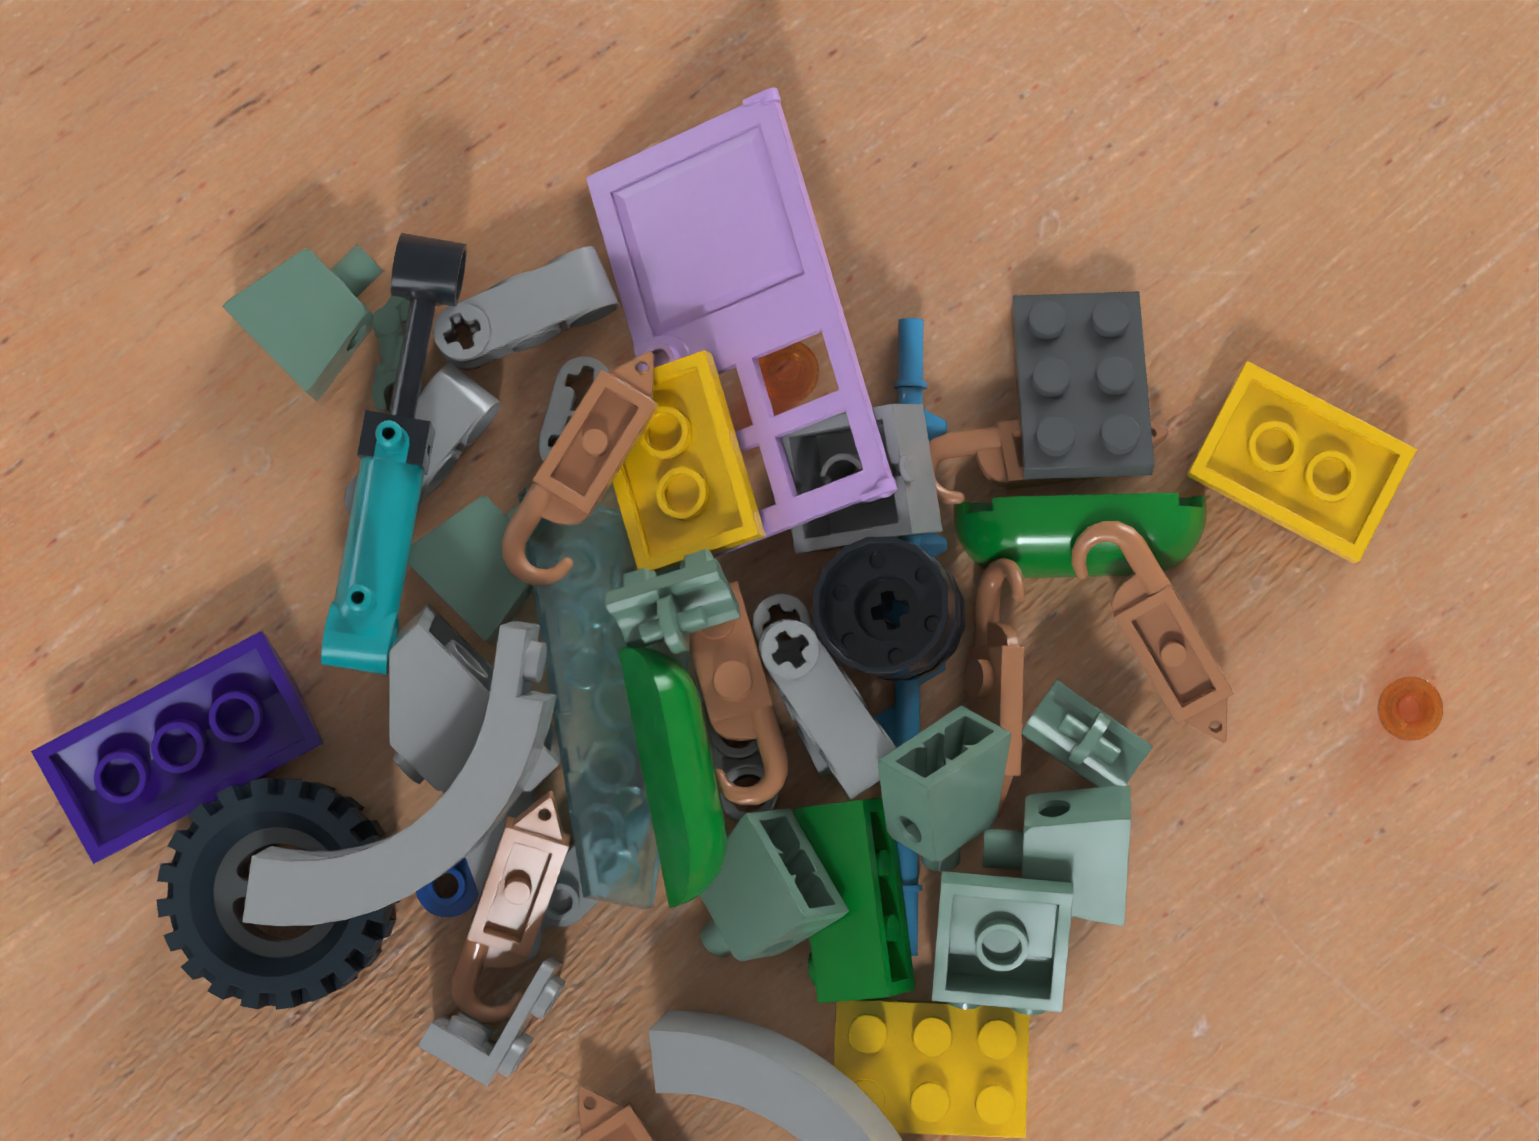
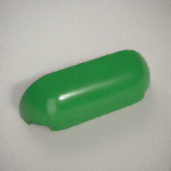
(1043, 530)
(676, 772)

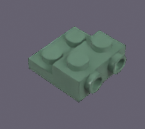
(1002, 942)

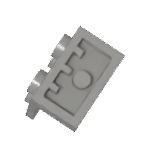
(467, 1042)

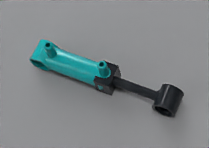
(391, 471)

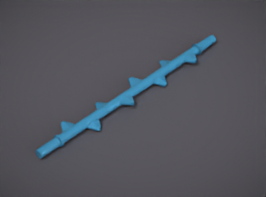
(903, 719)

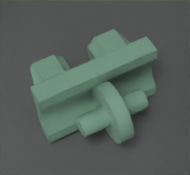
(674, 603)
(1085, 738)

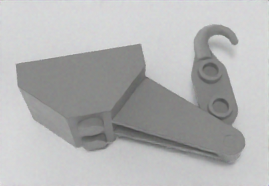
(434, 721)

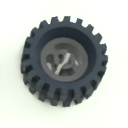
(211, 885)

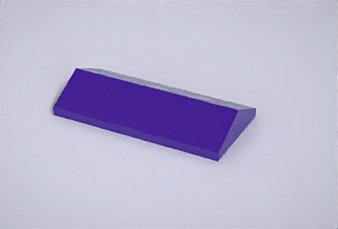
(178, 746)

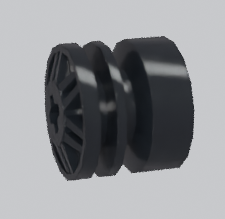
(860, 588)

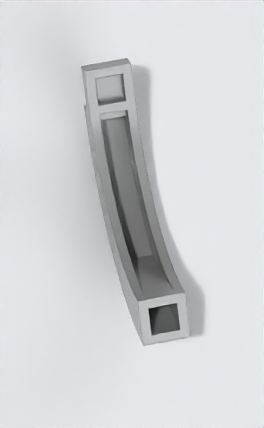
(341, 884)
(764, 1074)

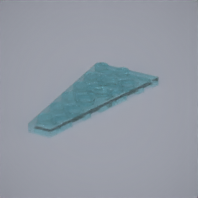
(592, 709)

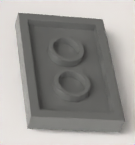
(1082, 385)

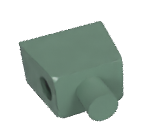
(309, 315)
(468, 570)
(944, 786)
(1076, 840)
(768, 890)

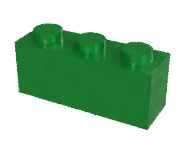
(868, 947)

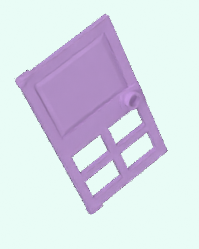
(729, 260)

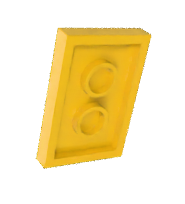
(1301, 462)
(686, 473)
(937, 1065)

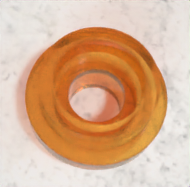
(793, 390)
(1429, 705)

